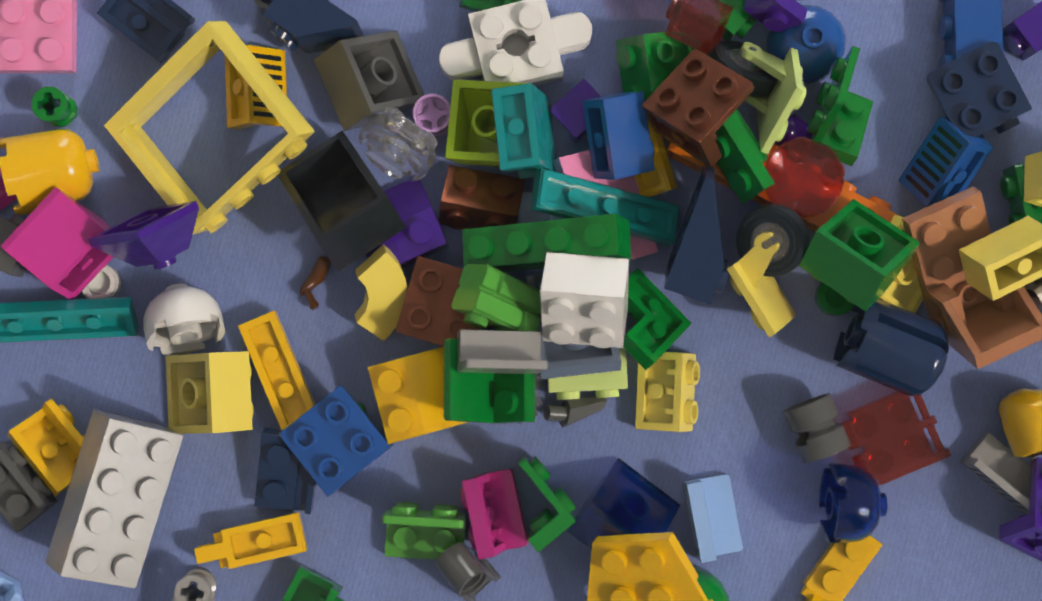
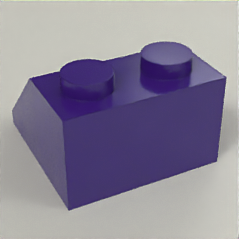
(423, 229)

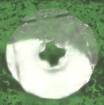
(415, 146)

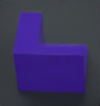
(570, 109)

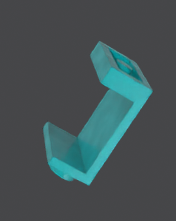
(524, 129)

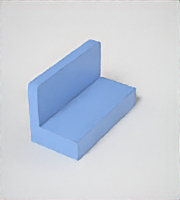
(712, 517)

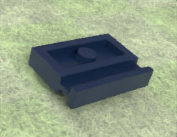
(148, 23)
(281, 477)

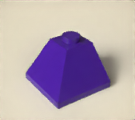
(150, 236)

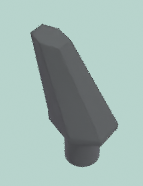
(573, 410)

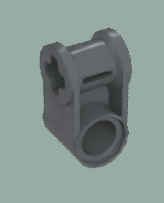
(464, 571)

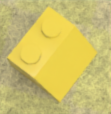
(209, 392)

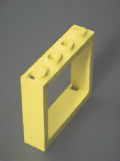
(198, 50)

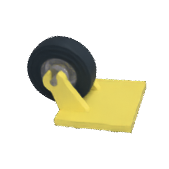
(770, 245)

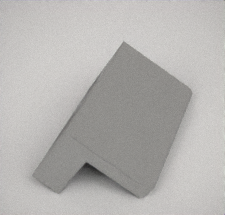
(499, 352)

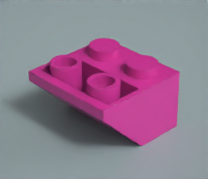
(56, 244)

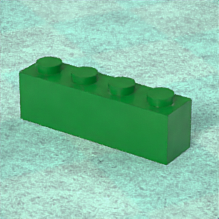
(526, 244)

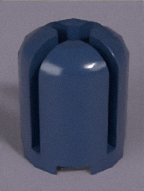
(893, 348)

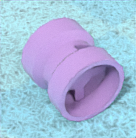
(430, 109)

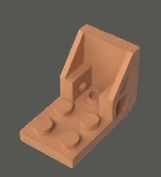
(974, 323)

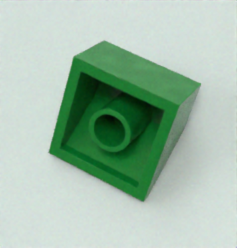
(858, 254)

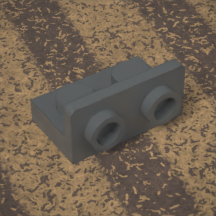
(21, 490)

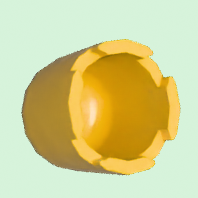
(46, 161)

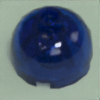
(850, 503)

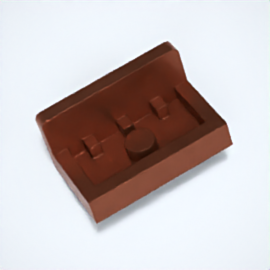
(479, 199)

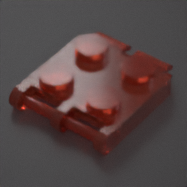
(893, 437)

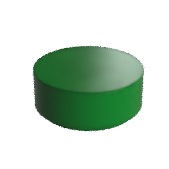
(831, 302)

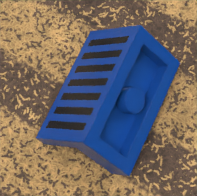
(944, 163)

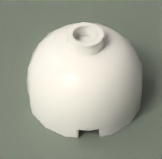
(182, 320)

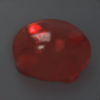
(805, 176)

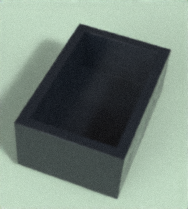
(340, 200)

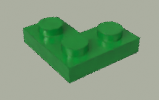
(657, 321)

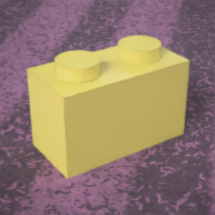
(1004, 259)

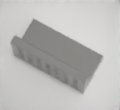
(1000, 470)

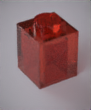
(698, 22)

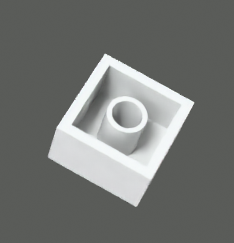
(584, 300)

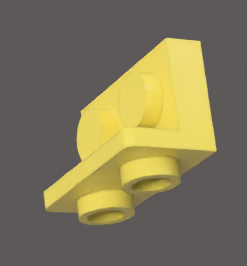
(668, 393)

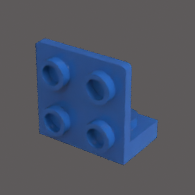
(335, 440)

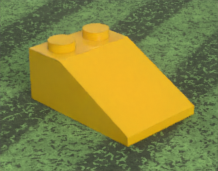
(411, 395)

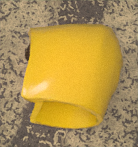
(1022, 421)

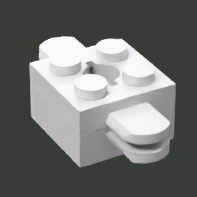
(516, 44)

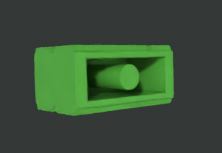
(496, 300)

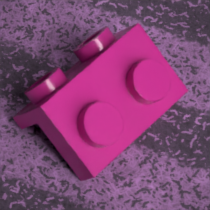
(494, 513)

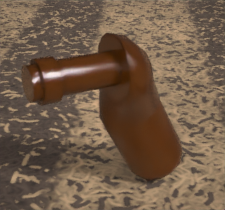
(315, 278)

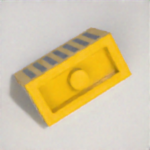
(242, 103)

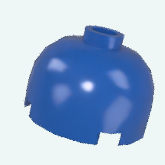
(818, 43)

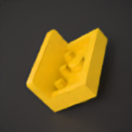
(49, 444)

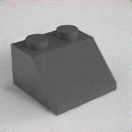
(367, 77)

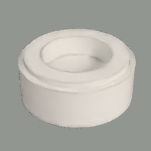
(104, 285)

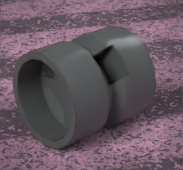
(817, 428)

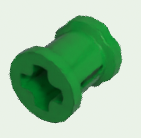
(46, 98)

